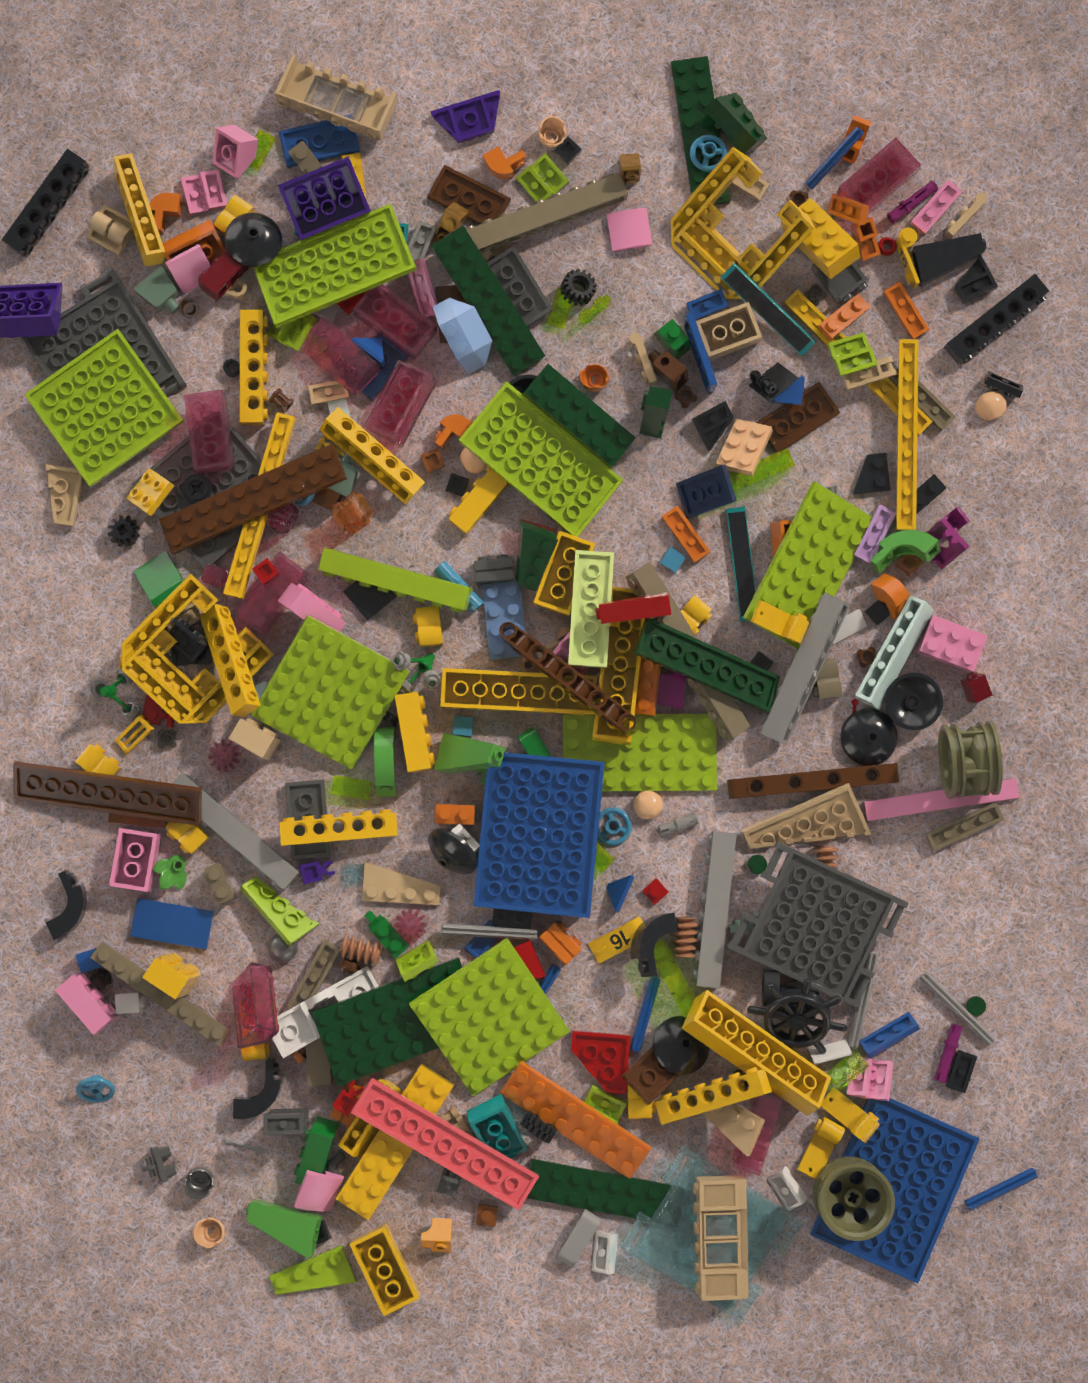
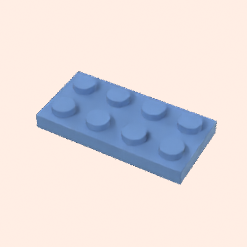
(502, 605)

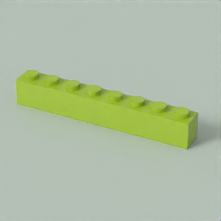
(396, 579)

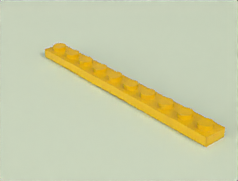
(812, 317)
(907, 434)
(252, 531)

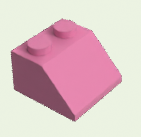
(234, 149)

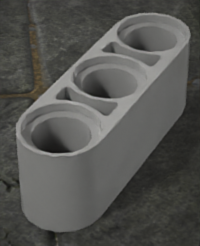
(579, 1238)

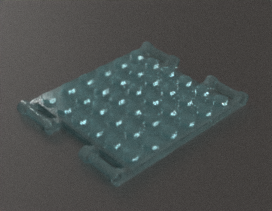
(670, 1235)

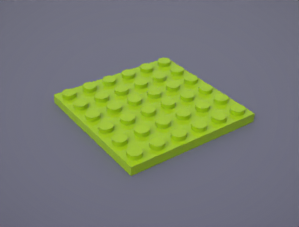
(104, 408)
(329, 692)
(489, 1017)

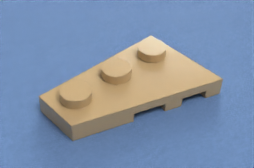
(65, 492)

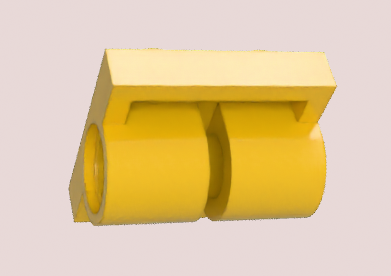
(150, 491)

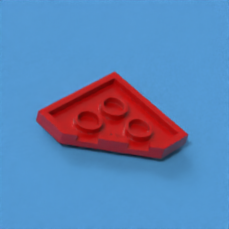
(604, 1057)

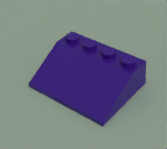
(324, 198)
(30, 309)

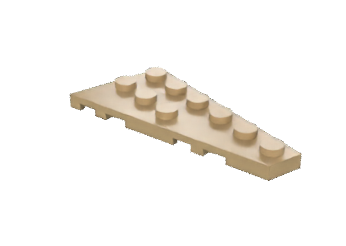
(815, 820)

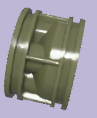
(970, 760)
(878, 1211)

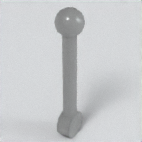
(259, 1150)

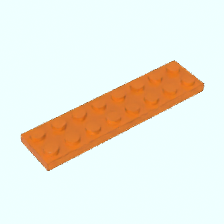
(575, 1120)

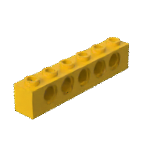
(138, 210)
(248, 320)
(371, 455)
(230, 660)
(387, 829)
(757, 1083)

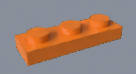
(848, 209)
(906, 310)
(843, 317)
(685, 534)
(647, 687)

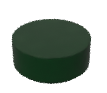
(757, 864)
(975, 1005)

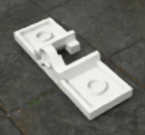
(297, 1025)

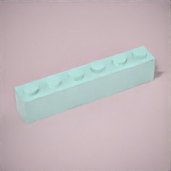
(894, 651)

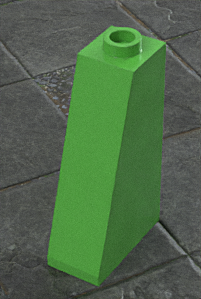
(466, 754)
(288, 1225)

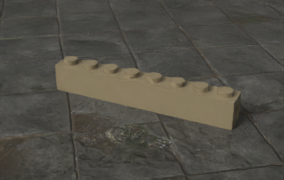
(178, 1007)

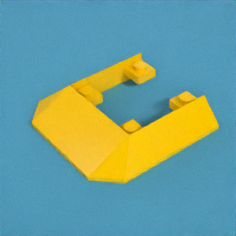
(698, 217)
(161, 679)

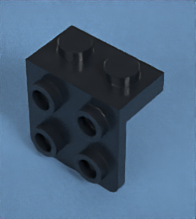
(188, 642)

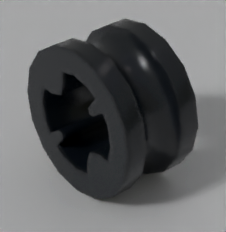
(227, 363)
(390, 718)

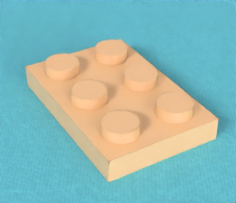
(744, 447)

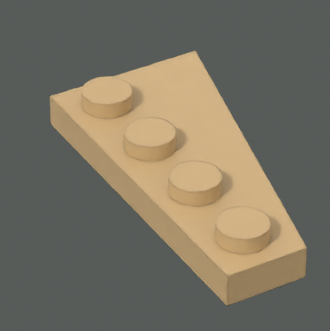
(390, 886)
(737, 1125)

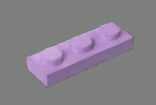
(874, 533)

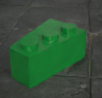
(317, 1148)

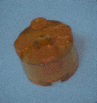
(352, 513)

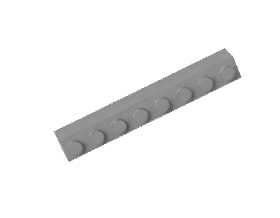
(805, 668)
(243, 839)
(715, 910)

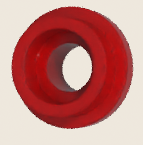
(887, 240)

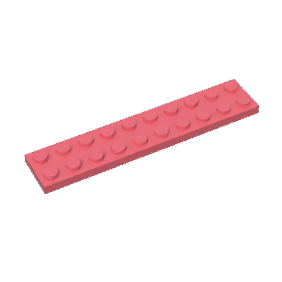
(444, 1143)

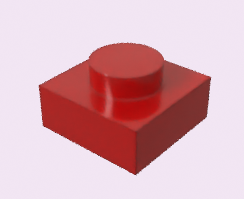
(265, 571)
(655, 891)

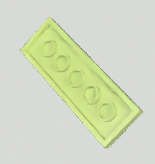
(590, 587)

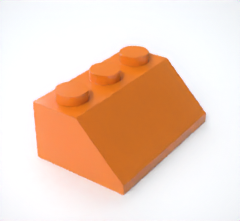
(203, 234)

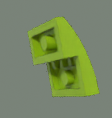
(535, 185)
(293, 333)
(852, 354)
(606, 1102)

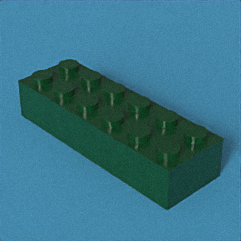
(579, 415)

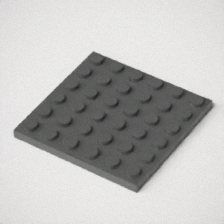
(179, 465)

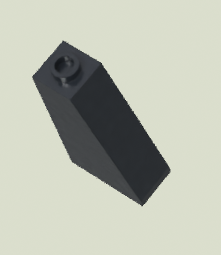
(945, 256)

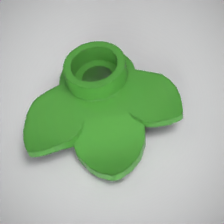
(169, 874)

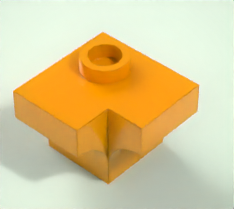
(438, 1236)

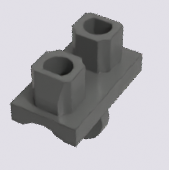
(162, 1171)
(449, 1183)

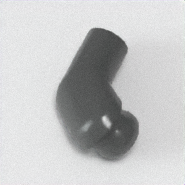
(332, 1164)

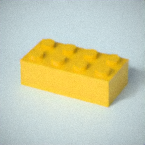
(828, 243)
(556, 585)
(413, 732)
(172, 975)
(385, 1269)

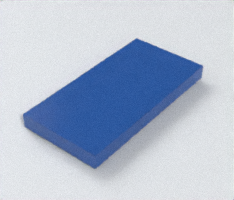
(322, 139)
(700, 353)
(172, 923)

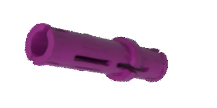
(906, 206)
(948, 1052)

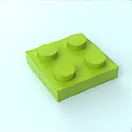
(417, 960)

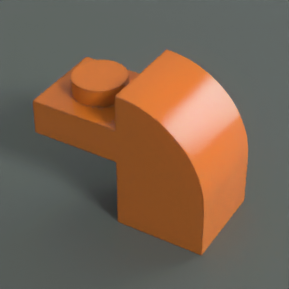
(864, 125)
(502, 167)
(165, 205)
(865, 237)
(452, 425)
(892, 592)

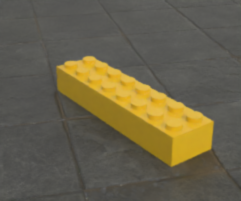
(622, 672)
(509, 692)
(751, 1046)
(388, 1155)

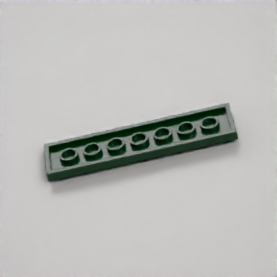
(693, 95)
(485, 293)
(707, 665)
(596, 1189)

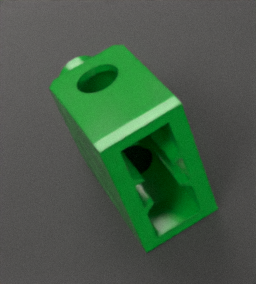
(673, 339)

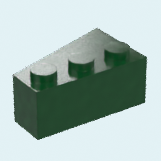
(737, 122)
(655, 408)
(534, 553)

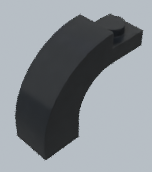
(74, 910)
(646, 938)
(252, 1106)

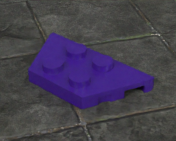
(470, 117)

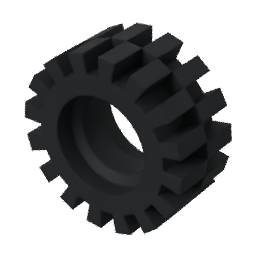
(581, 279)
(538, 1128)

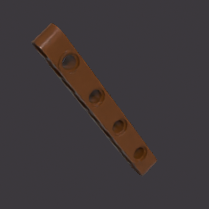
(578, 687)
(812, 780)

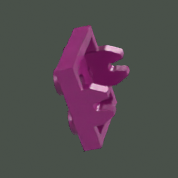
(956, 543)

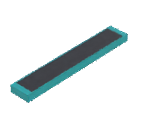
(768, 309)
(741, 558)

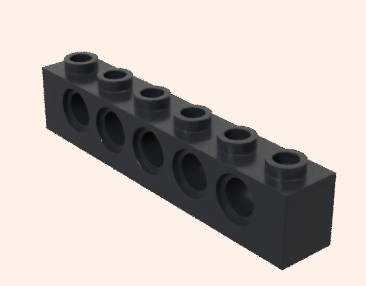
(35, 207)
(1033, 287)

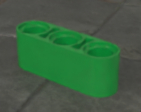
(533, 743)

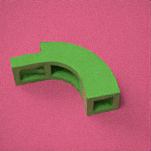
(905, 543)
(385, 762)

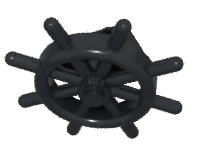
(798, 1010)

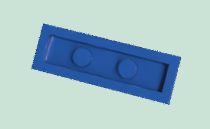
(889, 1034)

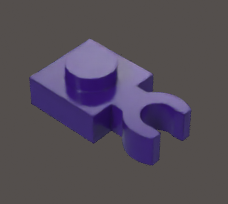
(313, 872)

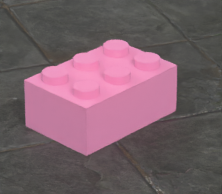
(304, 602)
(951, 644)
(134, 860)
(87, 1002)

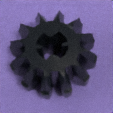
(124, 539)

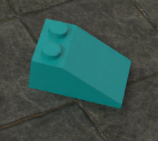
(497, 1127)

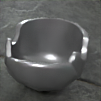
(280, 950)
(192, 1186)

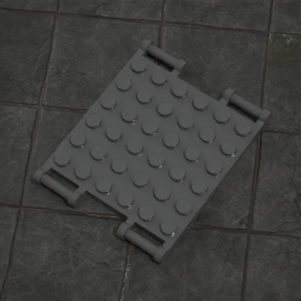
(94, 320)
(818, 924)

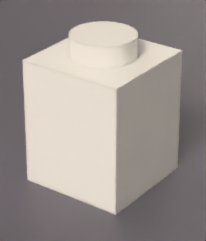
(129, 1002)

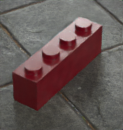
(221, 275)

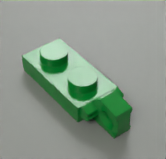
(386, 934)

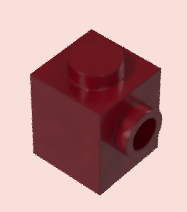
(976, 687)

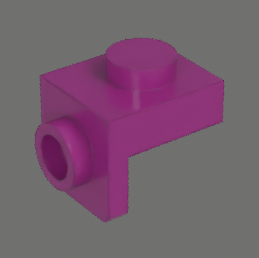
(956, 518)

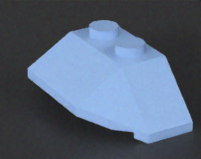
(464, 333)

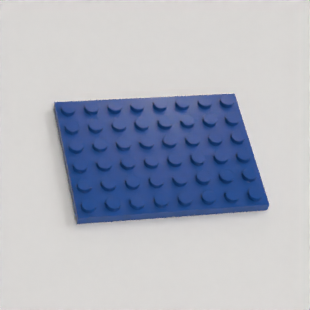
(539, 835)
(925, 1168)

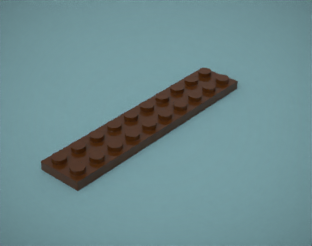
(253, 499)
(107, 793)

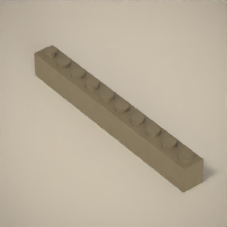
(548, 213)
(720, 707)

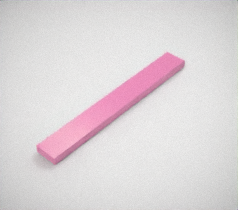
(933, 801)

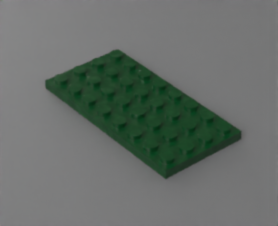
(378, 1025)

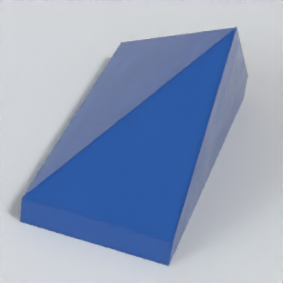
(372, 347)
(792, 394)
(618, 891)

